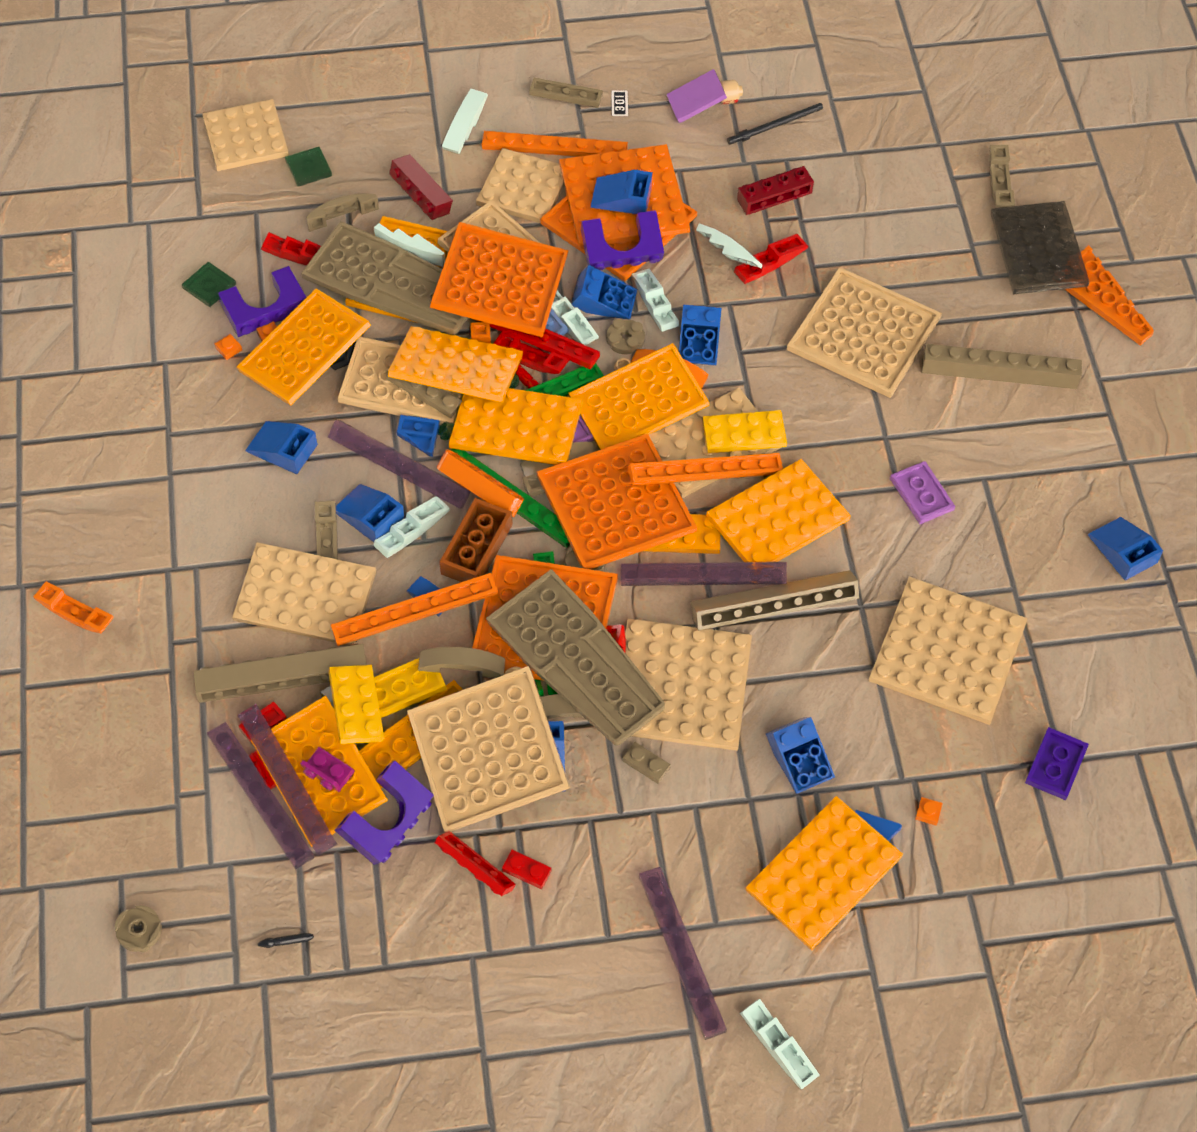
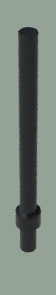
(745, 135)

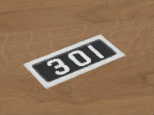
(619, 103)

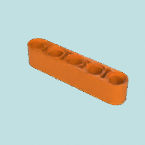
(479, 482)

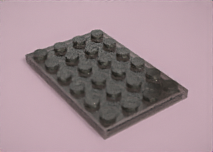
(1039, 247)

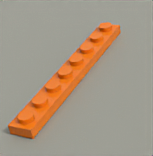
(549, 144)
(704, 469)
(414, 609)

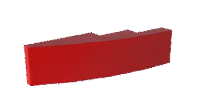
(290, 248)
(772, 258)

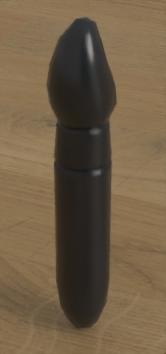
(285, 940)

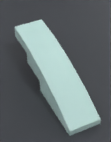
(464, 121)
(416, 245)
(730, 248)
(655, 300)
(577, 324)
(413, 526)
(780, 1044)

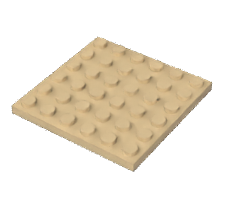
(864, 332)
(948, 650)
(696, 676)
(488, 749)

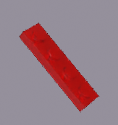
(476, 864)

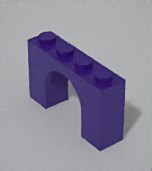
(601, 255)
(247, 318)
(411, 800)

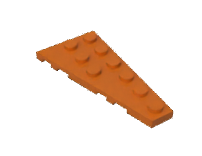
(1108, 300)

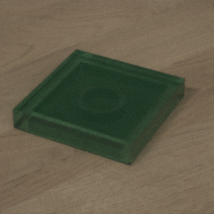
(308, 166)
(207, 283)

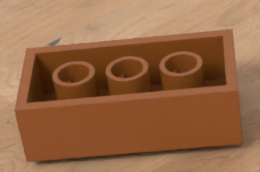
(476, 541)

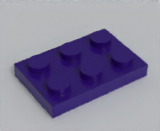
(1057, 763)

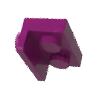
(328, 769)

